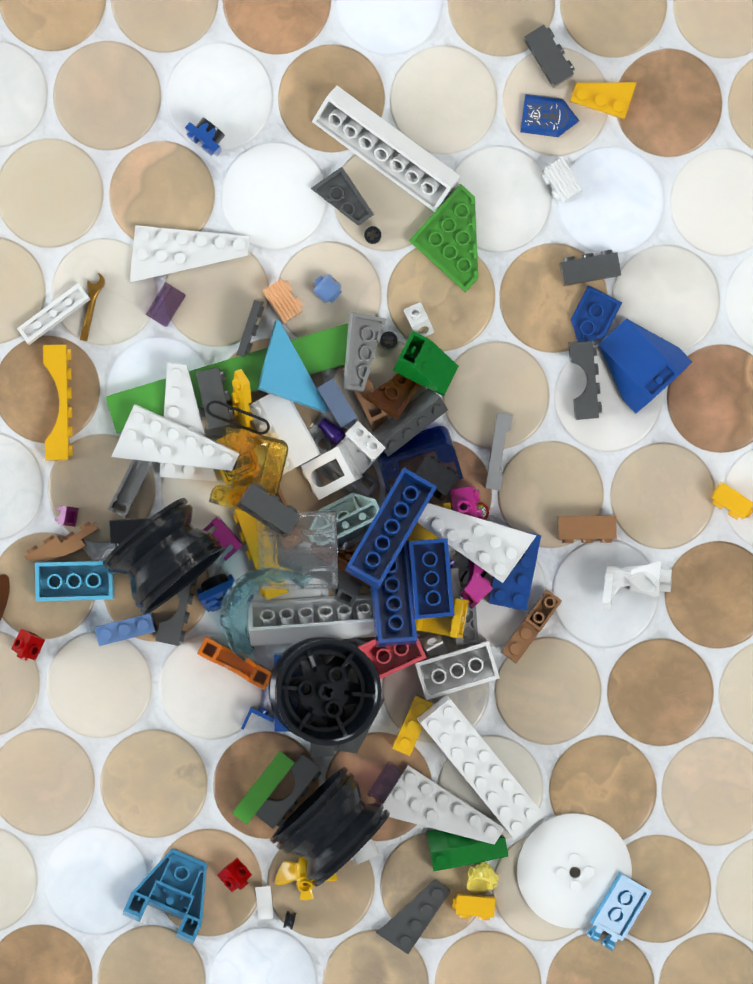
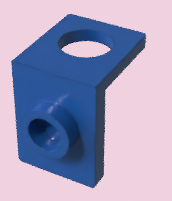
(262, 712)

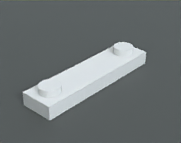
(53, 314)

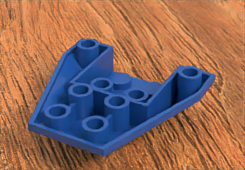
(641, 363)

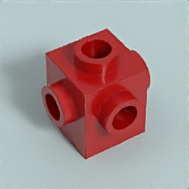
(27, 645)
(235, 875)

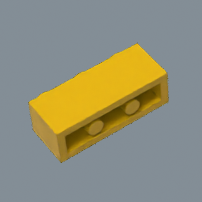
(411, 727)

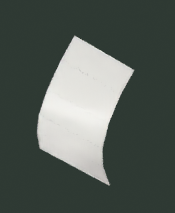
(264, 903)

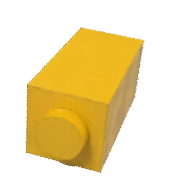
(732, 501)
(474, 905)

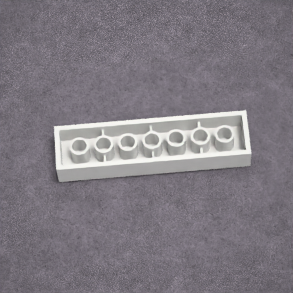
(480, 766)

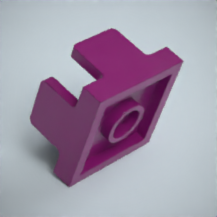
(225, 536)

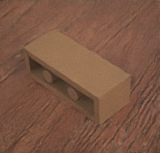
(586, 528)

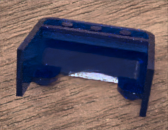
(428, 440)

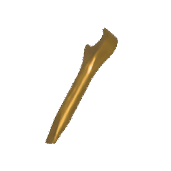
(94, 290)

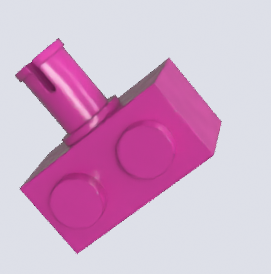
(466, 501)

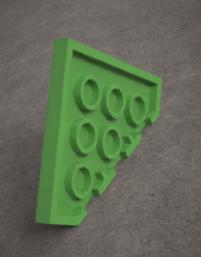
(451, 238)

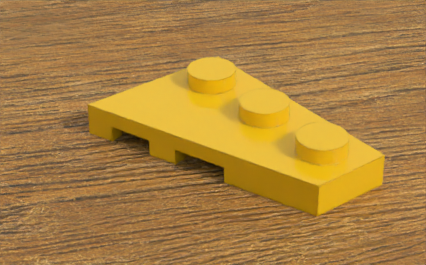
(604, 97)
(241, 397)

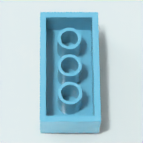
(73, 581)

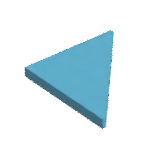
(286, 374)

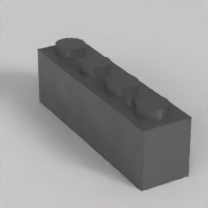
(413, 420)

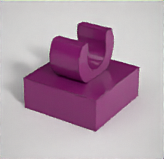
(67, 516)

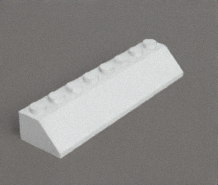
(385, 148)
(308, 618)

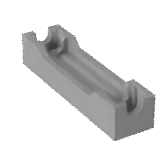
(502, 426)
(130, 486)

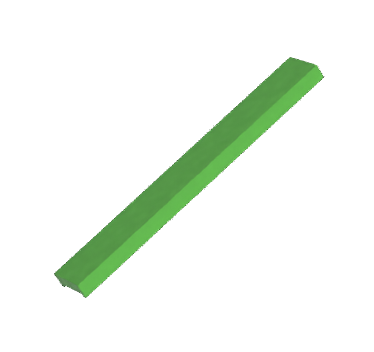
(317, 352)

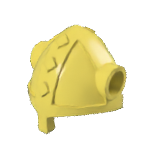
(482, 878)

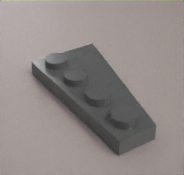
(409, 924)

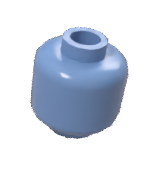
(327, 288)

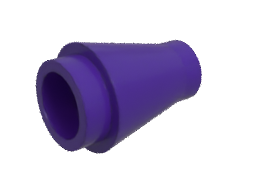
(331, 431)

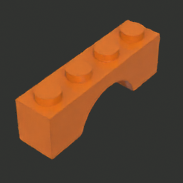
(223, 656)

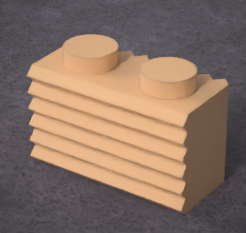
(282, 300)

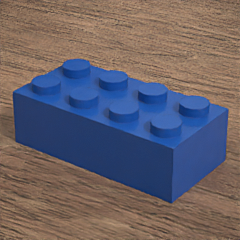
(431, 578)
(517, 586)

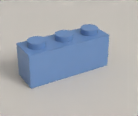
(125, 629)

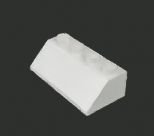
(287, 426)
(457, 670)

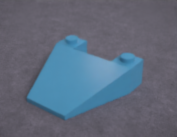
(175, 888)

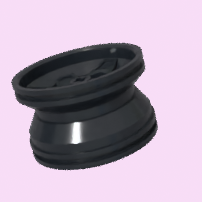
(164, 555)
(314, 703)
(330, 826)

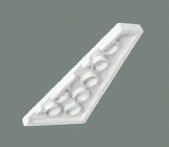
(175, 250)
(183, 409)
(164, 441)
(481, 541)
(430, 805)

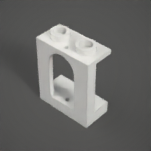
(363, 449)
(346, 463)

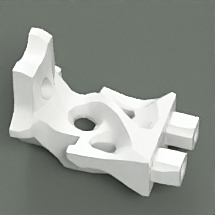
(642, 579)

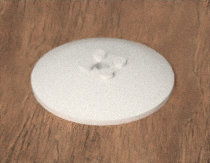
(551, 853)

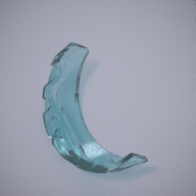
(237, 603)

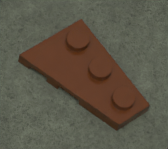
(393, 395)

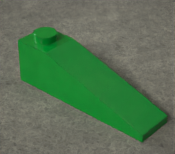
(455, 851)

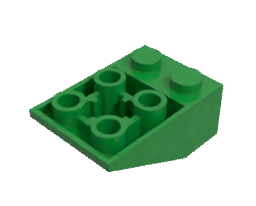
(426, 364)

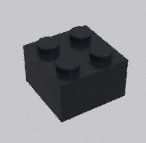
(435, 473)

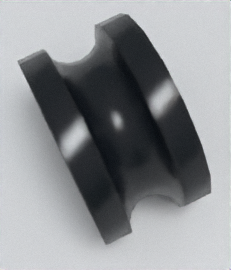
(369, 230)
(388, 345)
(289, 920)

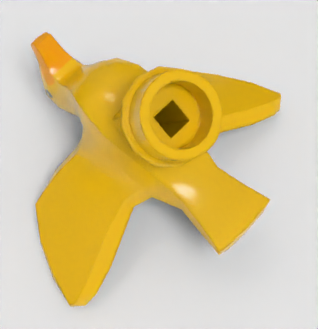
(292, 871)

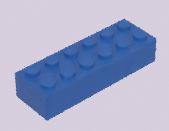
(390, 528)
(394, 605)

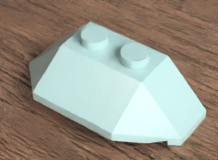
(353, 515)

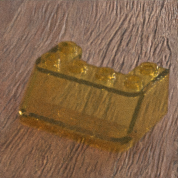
(259, 462)

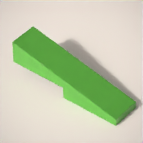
(263, 787)

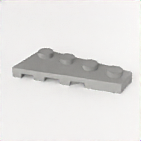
(362, 339)

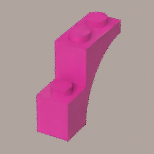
(476, 587)

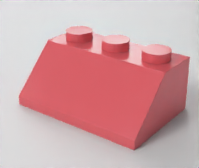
(393, 658)

